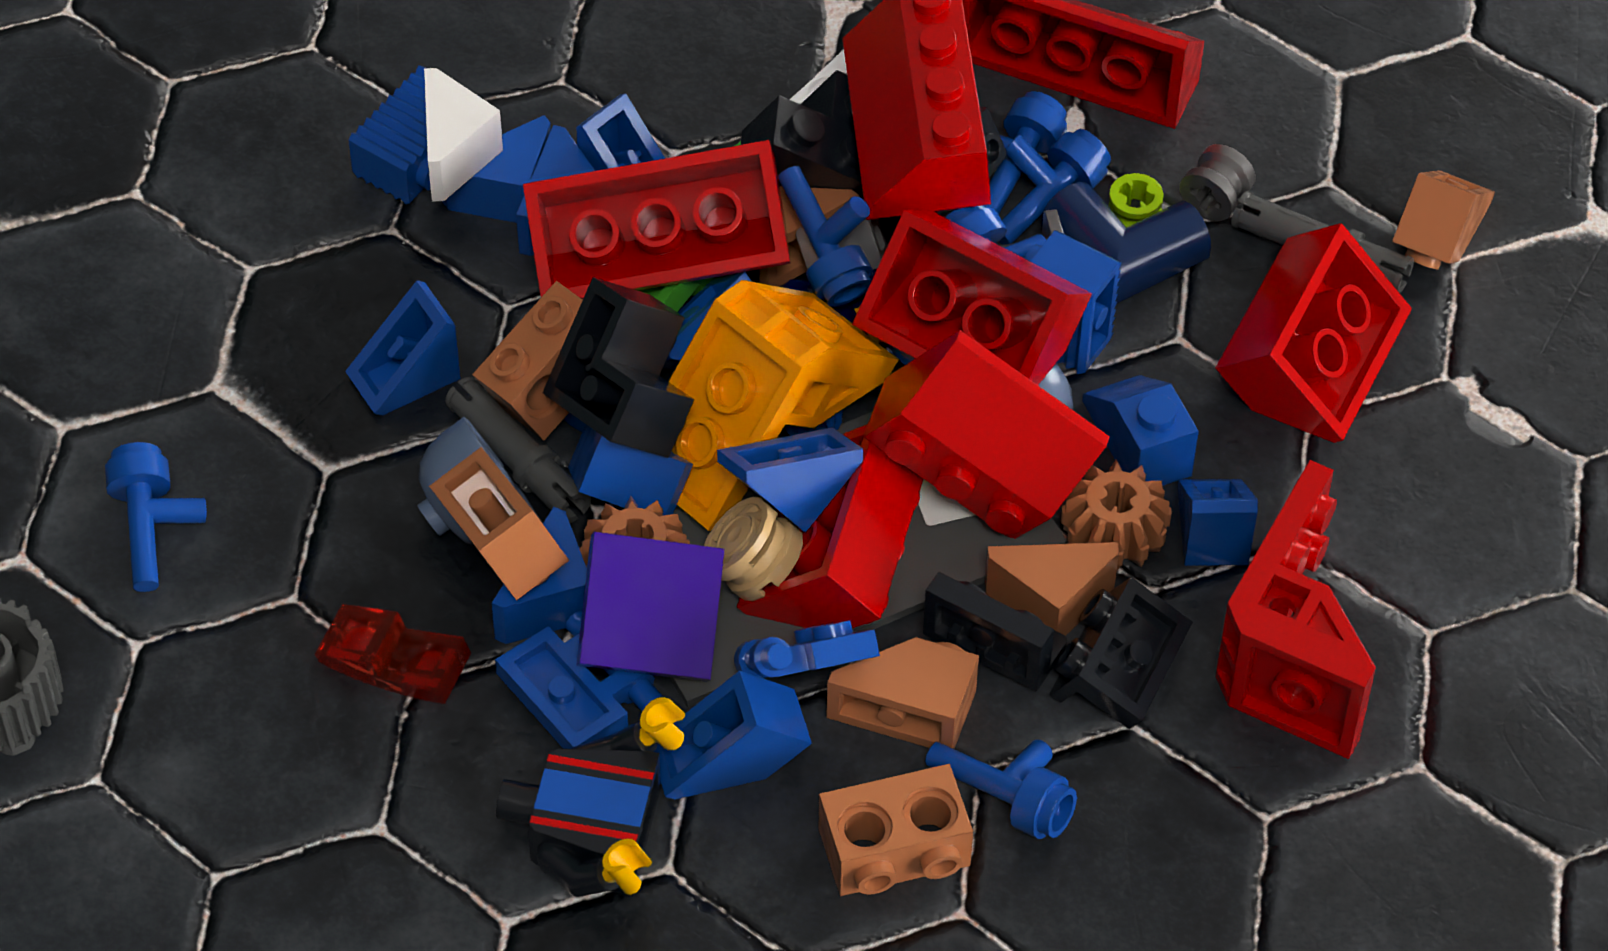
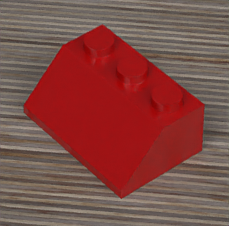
(953, 280)
(1315, 334)
(984, 434)
(848, 549)

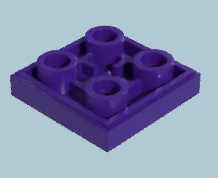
(650, 606)

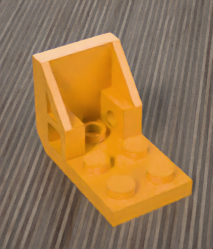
(761, 364)

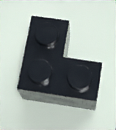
(813, 135)
(614, 365)

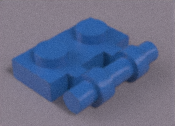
(814, 649)
(568, 696)

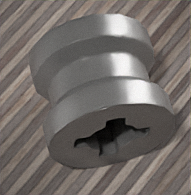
(1217, 182)

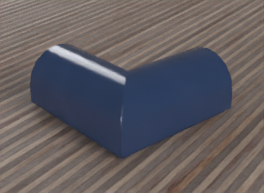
(1148, 249)

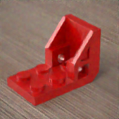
(1305, 668)

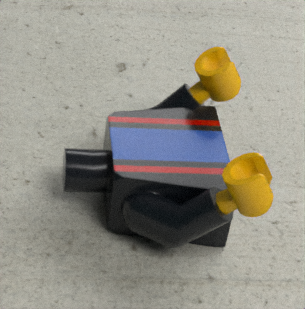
(596, 805)

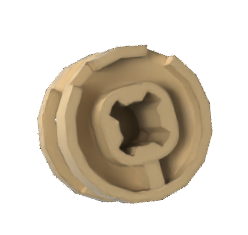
(756, 547)

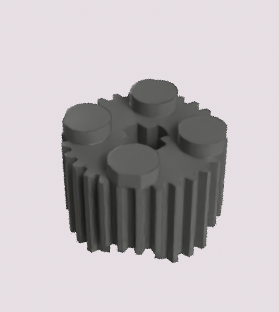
(28, 679)

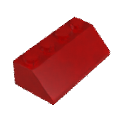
(1088, 54)
(916, 108)
(660, 220)

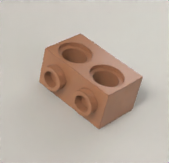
(524, 360)
(890, 815)

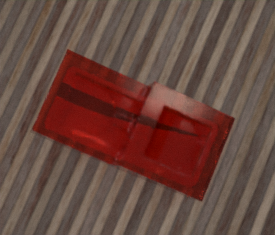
(384, 653)

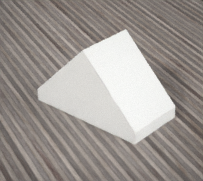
(461, 133)

